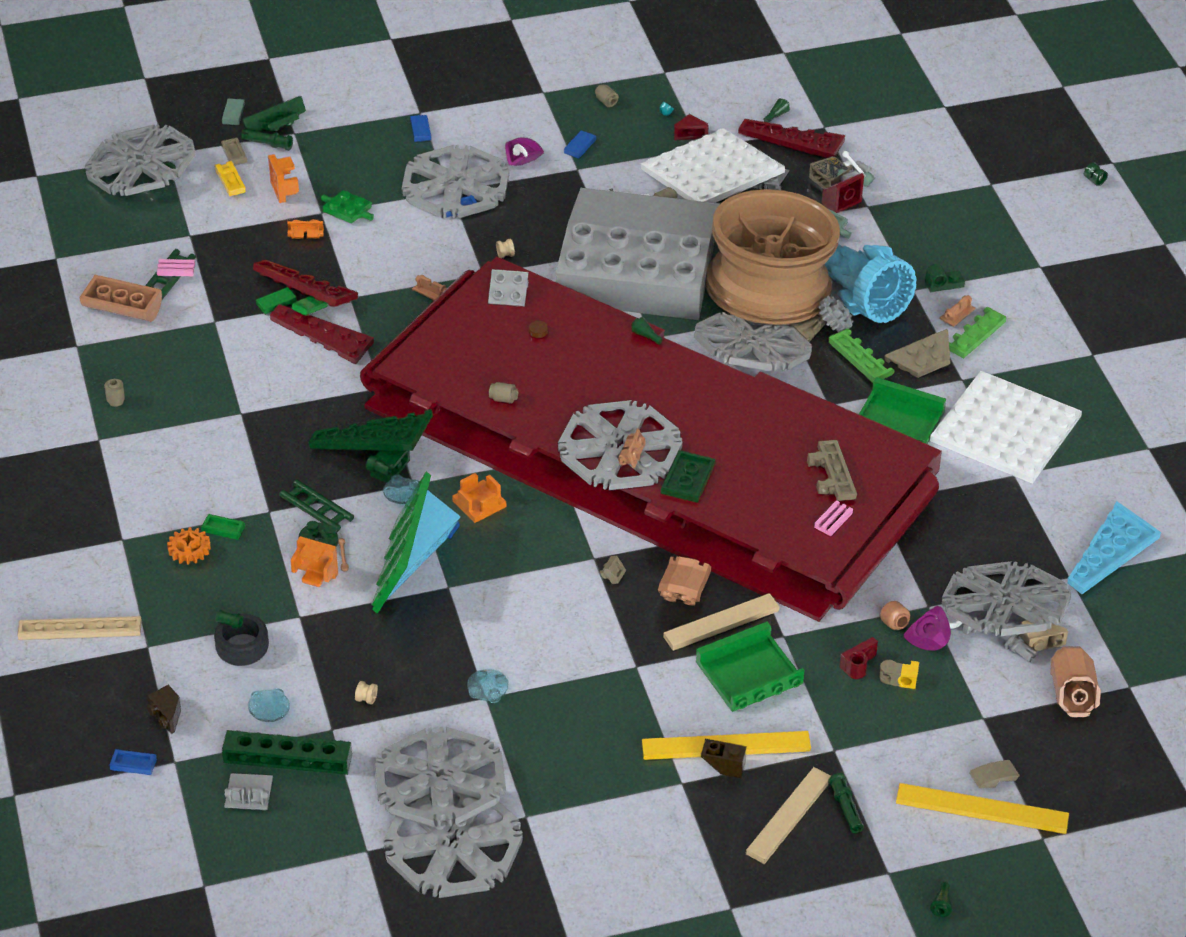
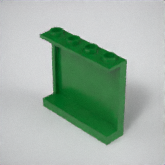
(904, 409)
(748, 667)

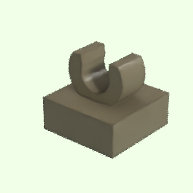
(613, 570)

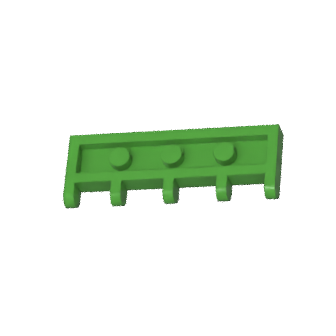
(977, 333)
(858, 356)

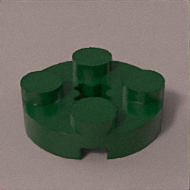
(320, 530)

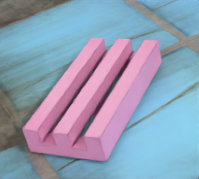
(175, 267)
(830, 516)

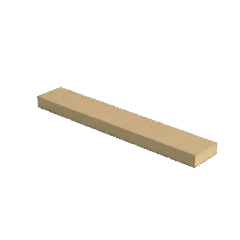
(721, 621)
(79, 628)
(788, 815)

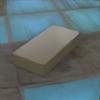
(234, 151)

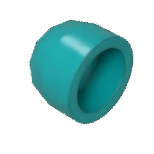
(666, 109)

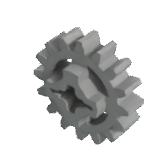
(835, 314)

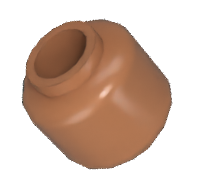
(895, 615)

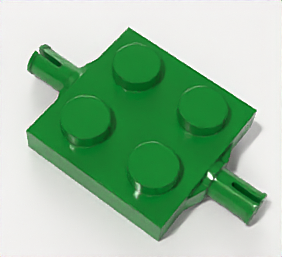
(347, 206)

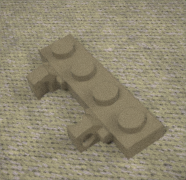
(836, 468)

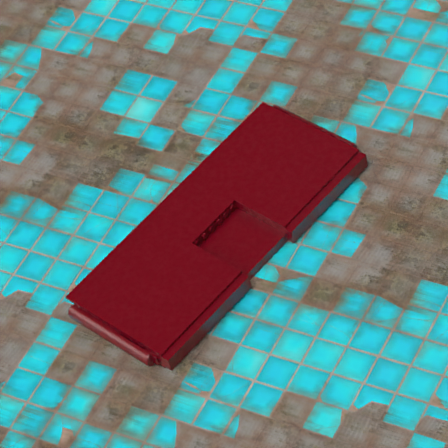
(761, 495)

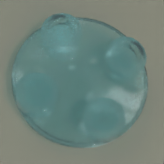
(399, 489)
(487, 685)
(268, 705)

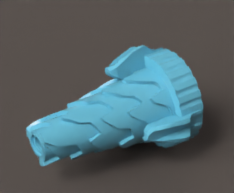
(872, 281)

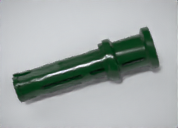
(274, 140)
(843, 795)

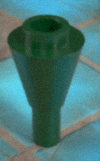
(780, 107)
(641, 327)
(941, 904)

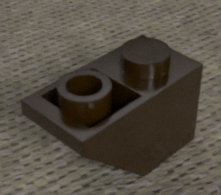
(166, 707)
(725, 757)

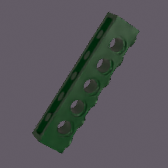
(287, 752)

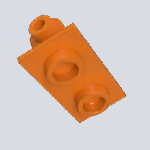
(313, 228)

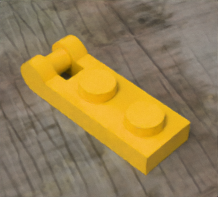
(230, 178)

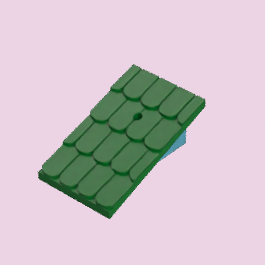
(414, 537)

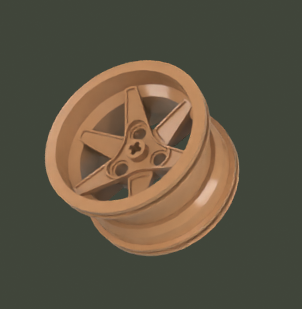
(772, 256)

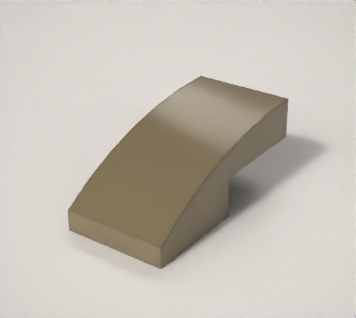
(992, 773)

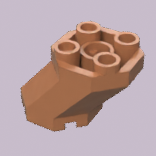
(684, 580)
(1075, 681)

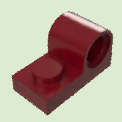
(855, 660)

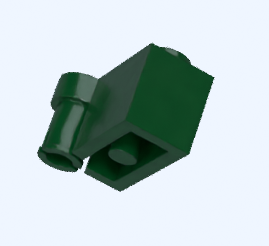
(387, 464)

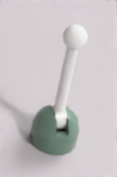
(868, 177)

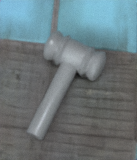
(862, 166)

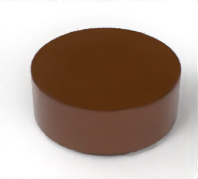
(538, 329)

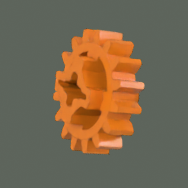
(189, 545)

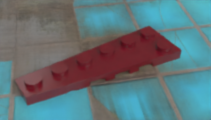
(808, 141)
(306, 284)
(346, 342)

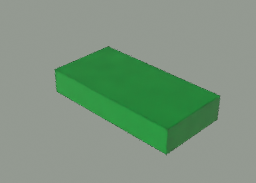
(270, 302)
(308, 305)
(223, 526)

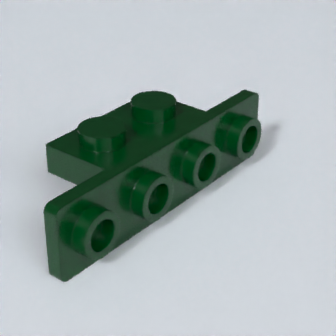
(276, 116)

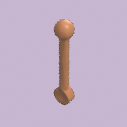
(344, 566)

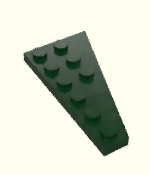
(377, 434)

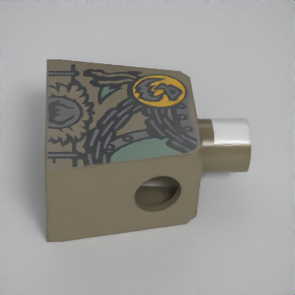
(828, 171)

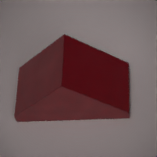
(690, 128)

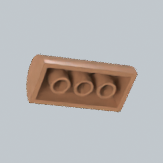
(122, 298)

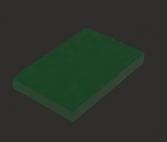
(688, 476)

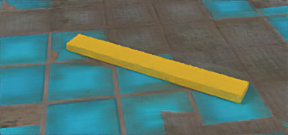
(756, 744)
(982, 808)

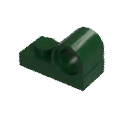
(938, 280)

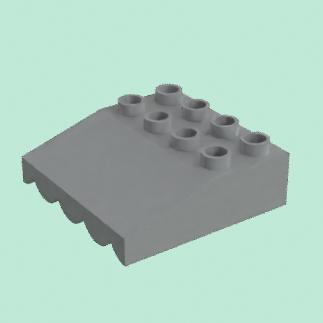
(638, 252)

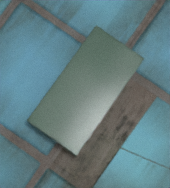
(233, 111)

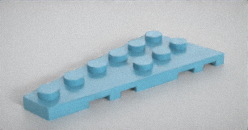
(1113, 545)

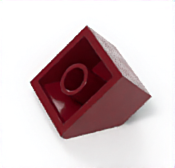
(844, 194)

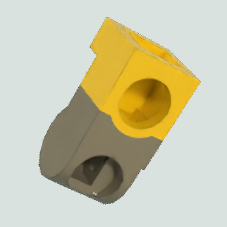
(899, 674)

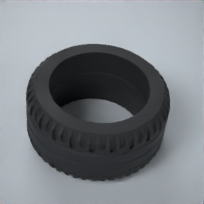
(245, 653)

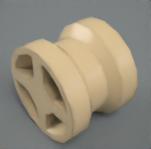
(505, 248)
(366, 692)

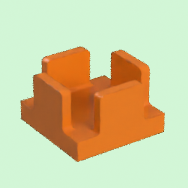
(277, 170)
(479, 498)
(316, 559)

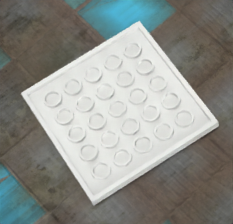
(712, 167)
(1006, 426)

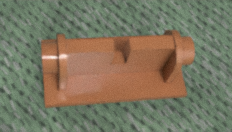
(428, 289)
(958, 311)
(632, 449)

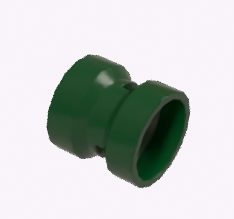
(1095, 174)

